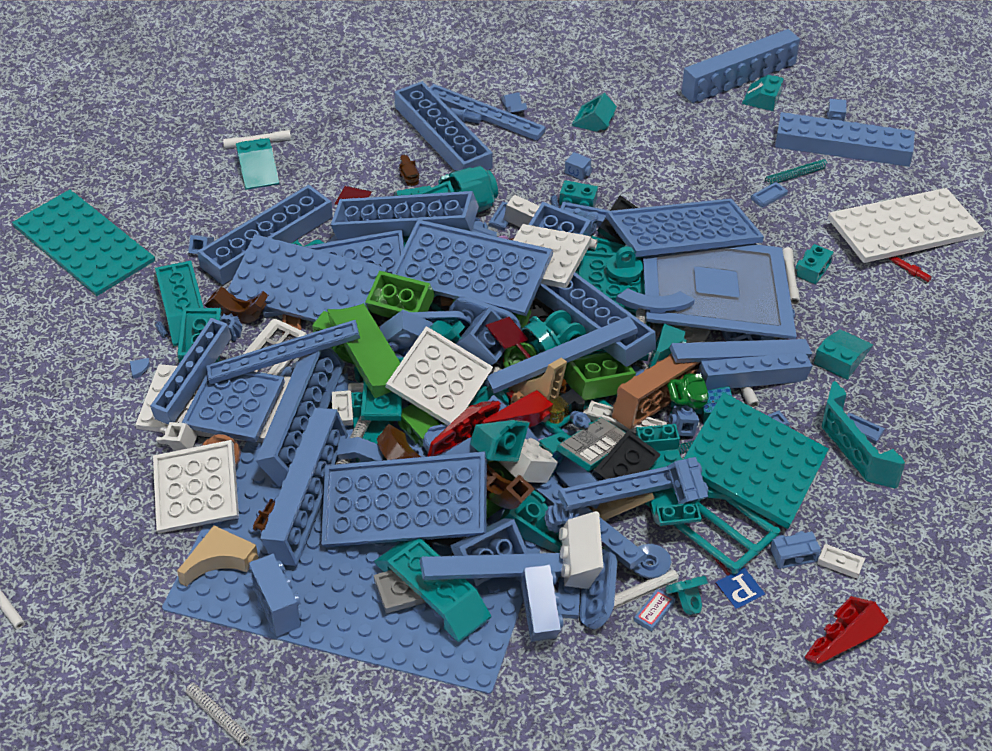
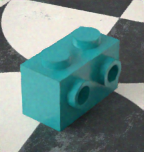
(578, 193)
(814, 264)

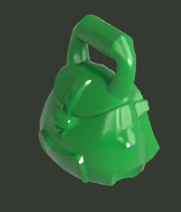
(690, 390)

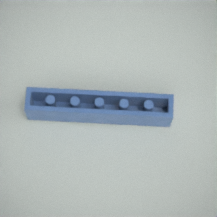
(755, 370)
(190, 371)

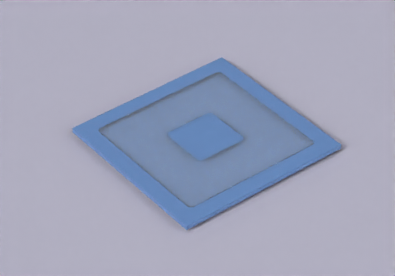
(732, 289)

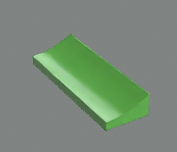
(371, 351)

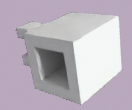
(177, 436)

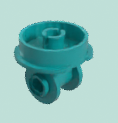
(552, 332)

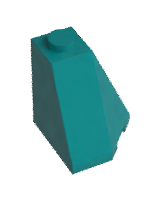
(500, 439)

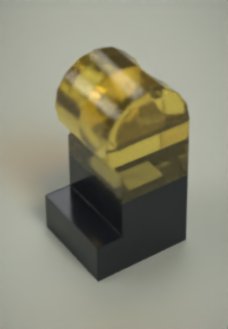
(565, 405)

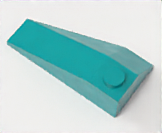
(531, 522)

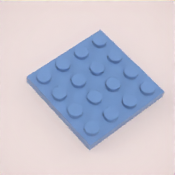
(235, 405)

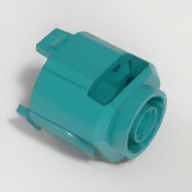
(477, 180)

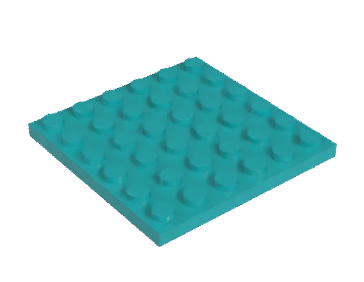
(756, 459)

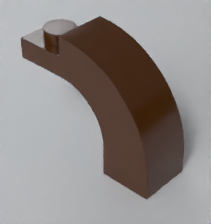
(247, 311)
(394, 444)
(505, 492)

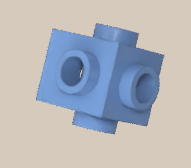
(685, 420)

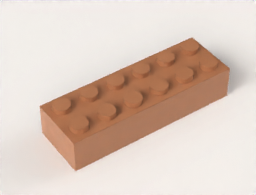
(649, 391)

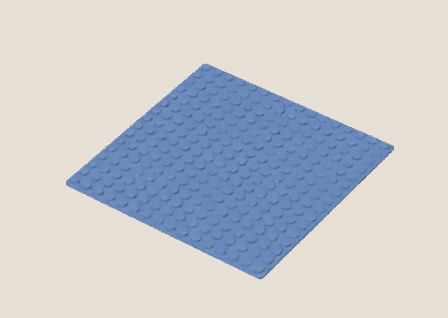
(341, 599)

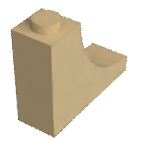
(547, 383)
(217, 551)

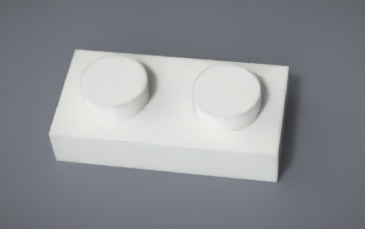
(343, 403)
(841, 561)

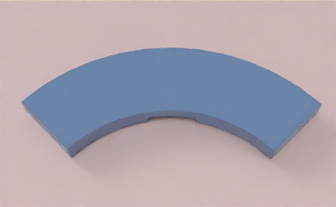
(655, 304)

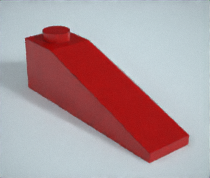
(531, 408)
(462, 427)
(855, 623)

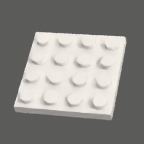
(566, 247)
(439, 376)
(195, 486)

